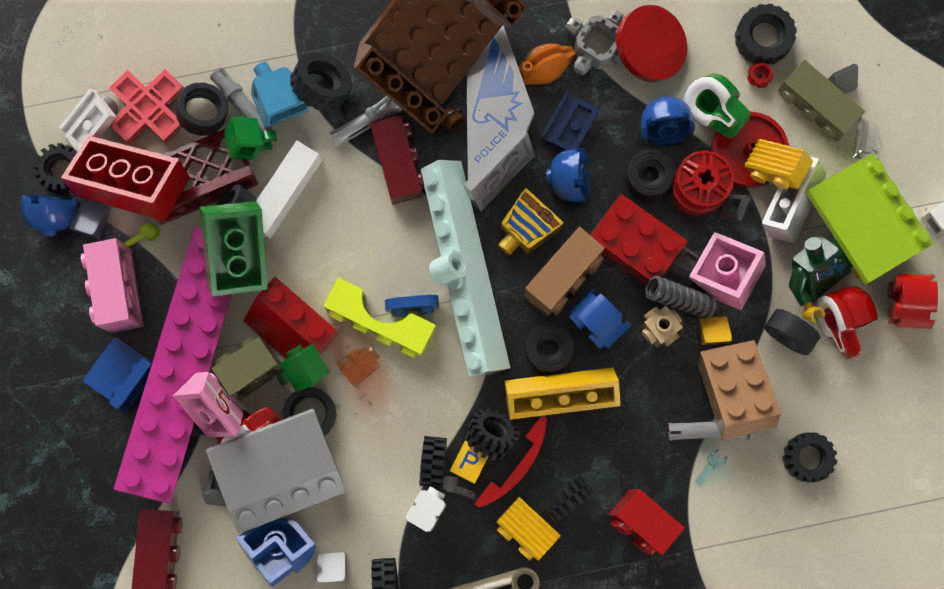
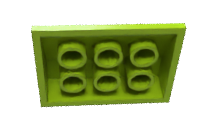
(869, 218)

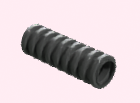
(681, 297)

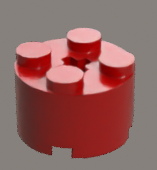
(913, 300)

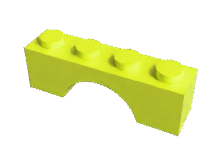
(411, 333)

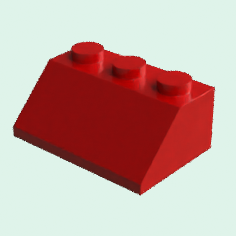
(287, 320)

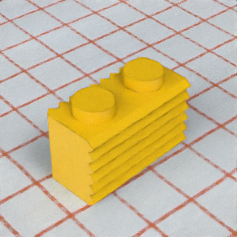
(778, 164)
(527, 529)

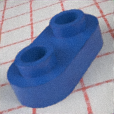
(422, 303)

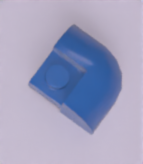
(277, 548)

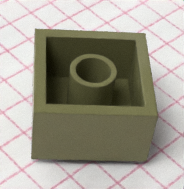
(247, 368)

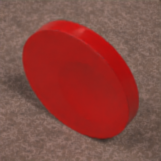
(651, 43)
(738, 148)

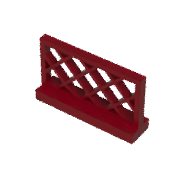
(209, 191)

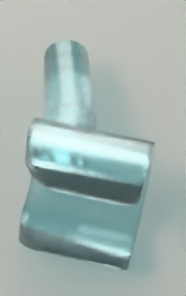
(712, 464)

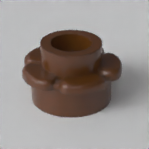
(453, 119)

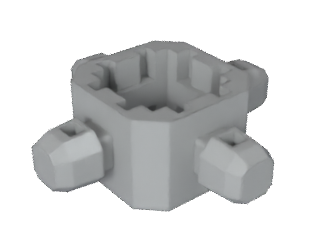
(587, 56)

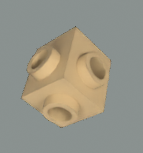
(657, 335)

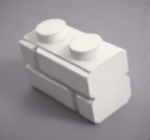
(427, 508)

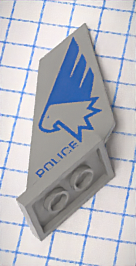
(496, 122)

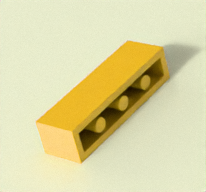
(562, 393)

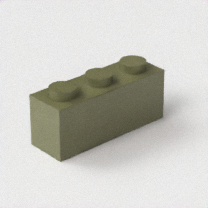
(820, 101)

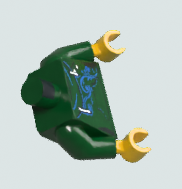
(816, 271)

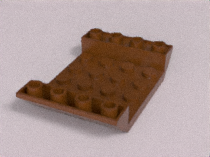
(427, 47)

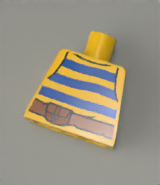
(528, 224)

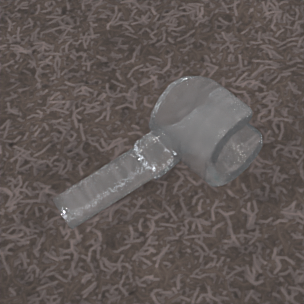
(450, 484)

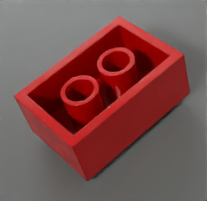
(637, 240)
(645, 521)

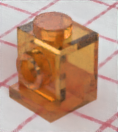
(359, 364)

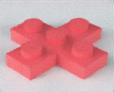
(146, 106)

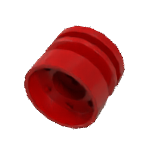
(689, 192)

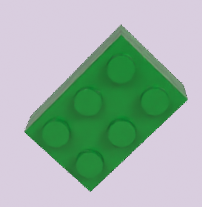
(233, 248)

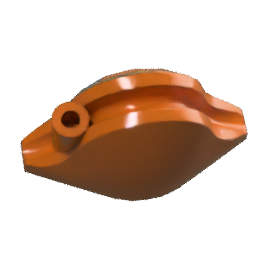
(545, 63)

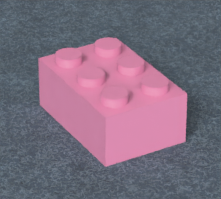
(112, 286)

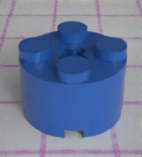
(599, 319)

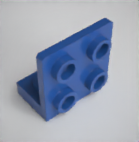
(119, 374)

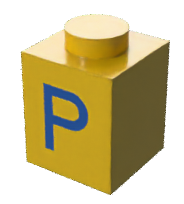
(468, 463)

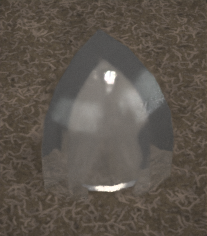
(867, 139)

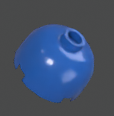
(667, 121)
(569, 175)
(48, 213)

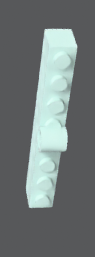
(464, 268)

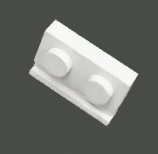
(89, 117)

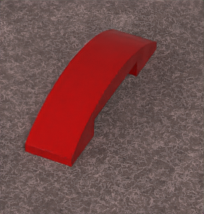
(535, 437)

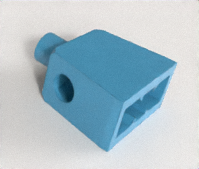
(274, 95)

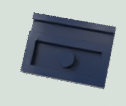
(569, 123)

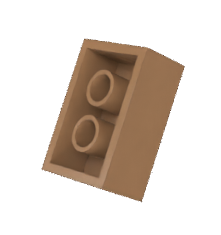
(564, 273)
(738, 389)

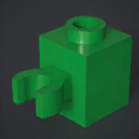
(245, 139)
(302, 368)

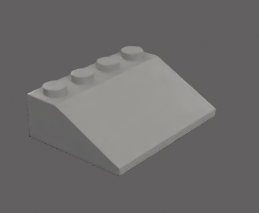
(275, 471)

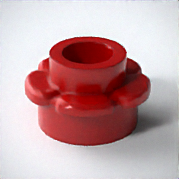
(763, 69)

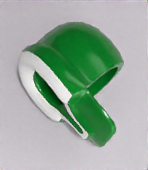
(716, 104)

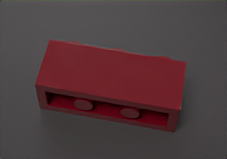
(398, 159)
(156, 549)

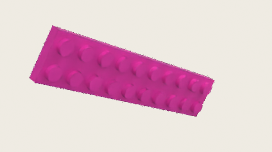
(185, 348)

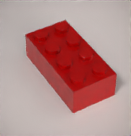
(126, 177)

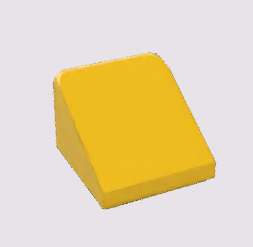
(715, 331)

